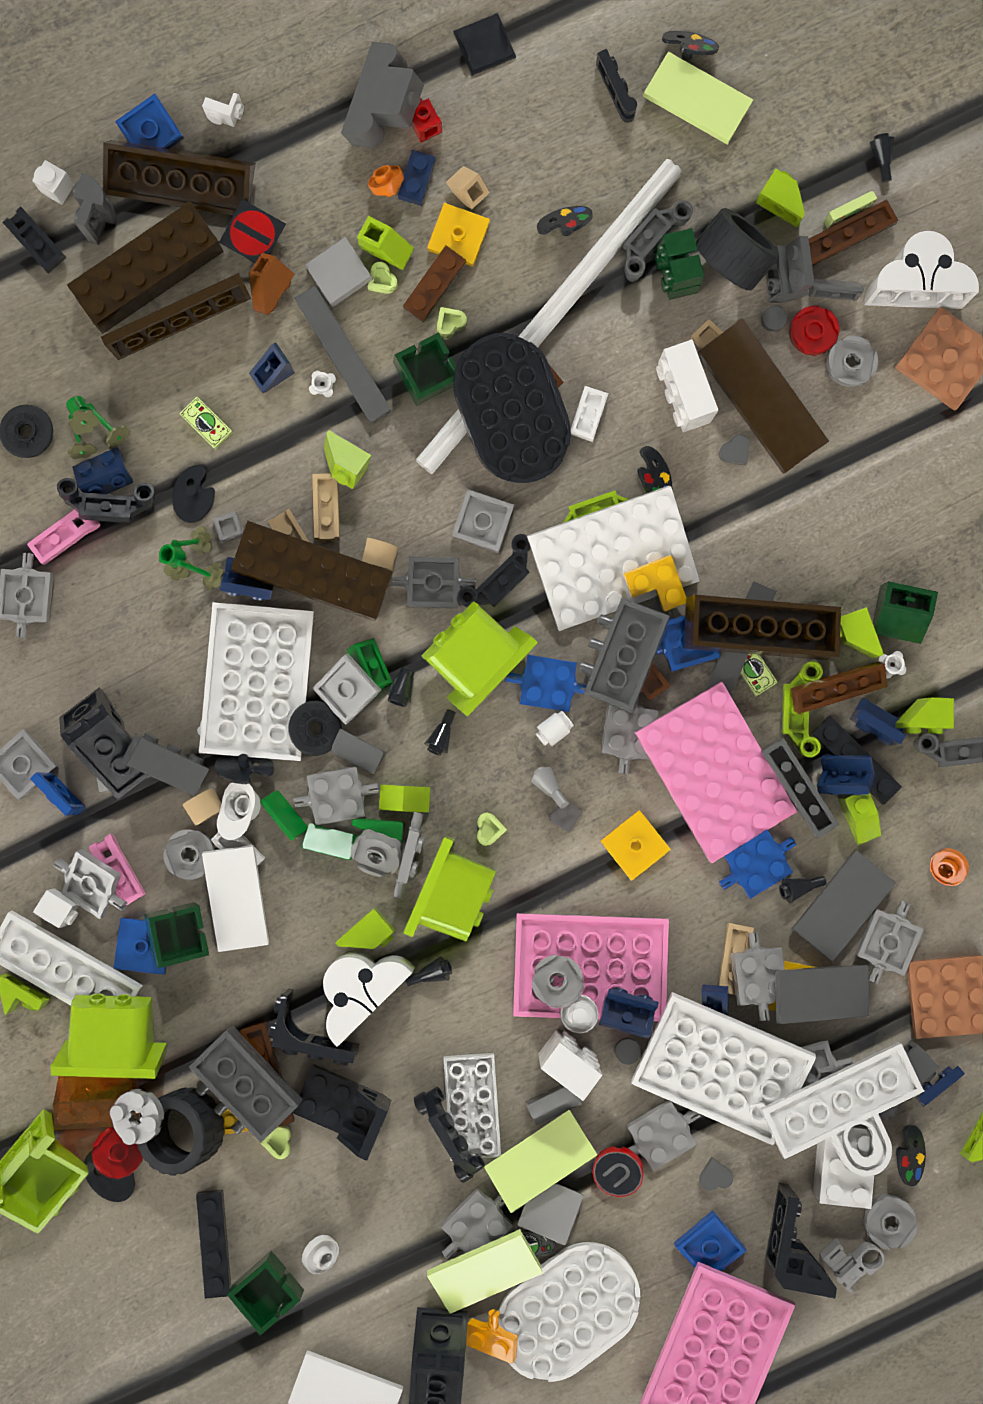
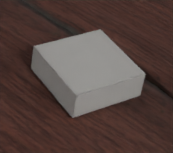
(228, 527)

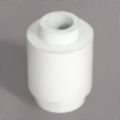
(554, 728)

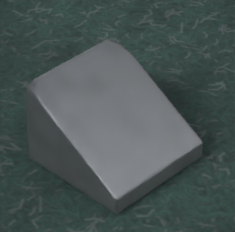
(565, 817)

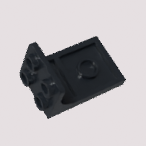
(294, 1040)

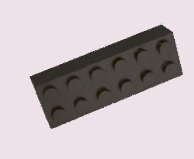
(145, 267)
(311, 571)
(762, 627)

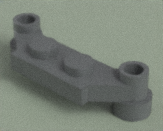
(650, 234)
(951, 752)

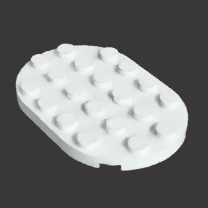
(571, 1310)

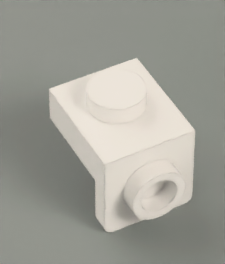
(223, 113)

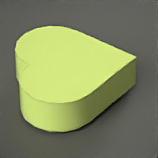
(383, 280)
(450, 322)
(489, 829)
(278, 1142)

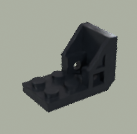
(100, 742)
(344, 1108)
(788, 1256)
(438, 1356)

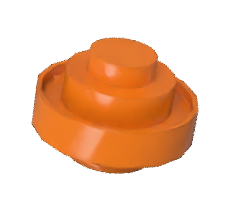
(386, 180)
(949, 867)

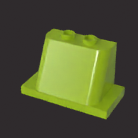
(476, 655)
(452, 894)
(110, 1039)
(38, 1175)

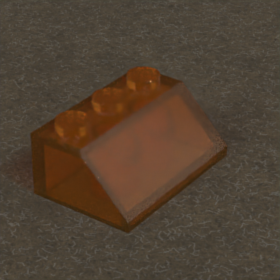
(88, 1101)

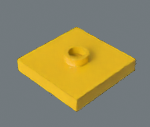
(459, 231)
(635, 845)

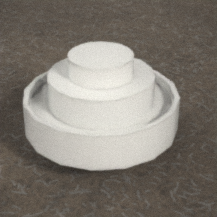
(580, 1015)
(320, 1254)

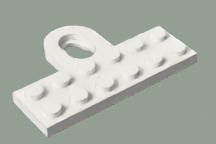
(842, 1101)

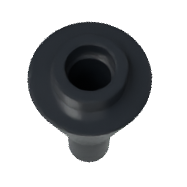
(883, 149)
(439, 739)
(797, 887)
(436, 971)

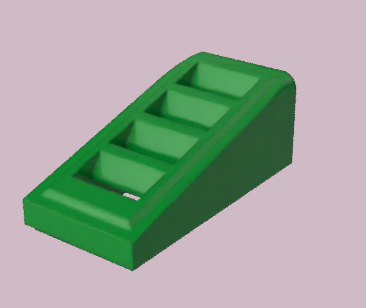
(390, 828)

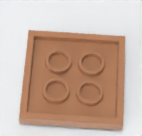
(945, 359)
(946, 996)

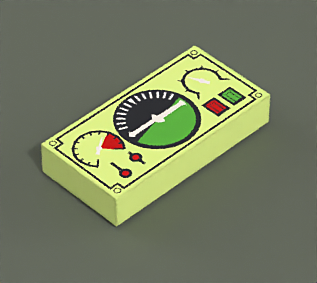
(850, 209)
(206, 423)
(757, 674)

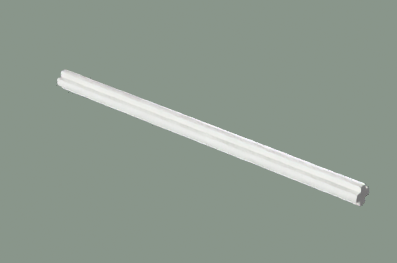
(568, 293)

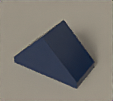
(271, 369)

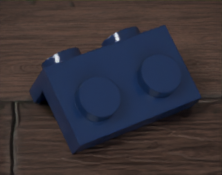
(103, 473)
(237, 584)
(878, 721)
(846, 775)
(628, 1012)

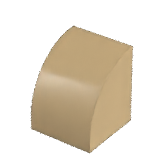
(468, 187)
(380, 554)
(203, 806)

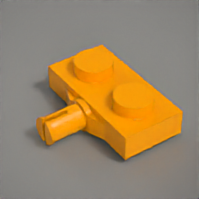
(492, 1338)

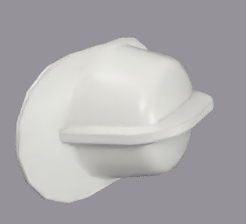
(237, 810)

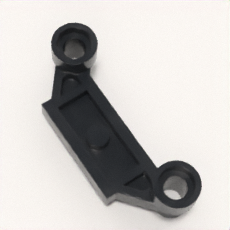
(105, 506)
(503, 579)
(443, 1124)

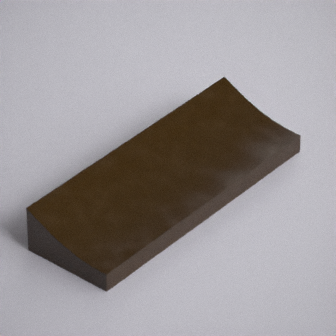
(176, 177)
(176, 317)
(762, 396)

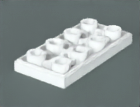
(235, 898)
(473, 1101)
(333, 1382)

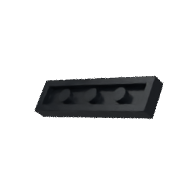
(839, 742)
(213, 1243)

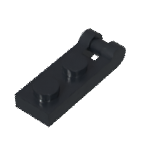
(616, 86)
(34, 240)

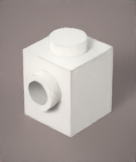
(53, 182)
(56, 908)

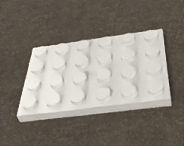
(587, 556)
(255, 680)
(720, 1066)

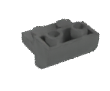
(95, 208)
(791, 273)

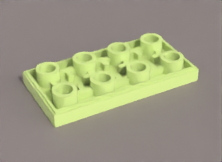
(697, 98)
(540, 1161)
(484, 1271)

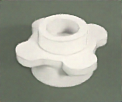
(317, 378)
(899, 664)

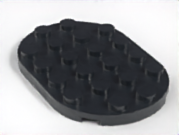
(511, 408)

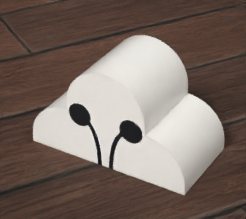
(924, 276)
(358, 987)

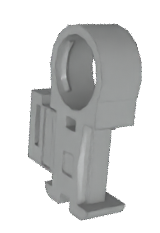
(851, 1269)

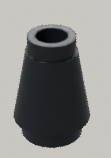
(401, 689)

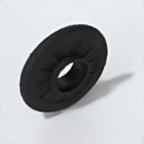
(41, 431)
(299, 728)

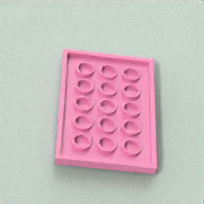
(715, 772)
(608, 950)
(719, 1342)

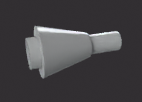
(545, 780)

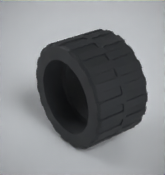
(737, 249)
(208, 1131)

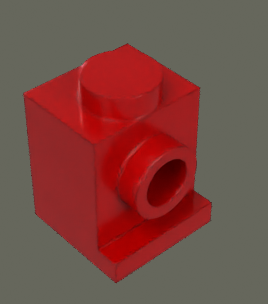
(428, 125)

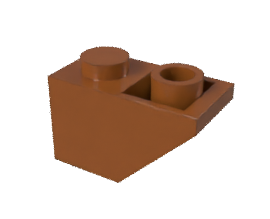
(268, 282)

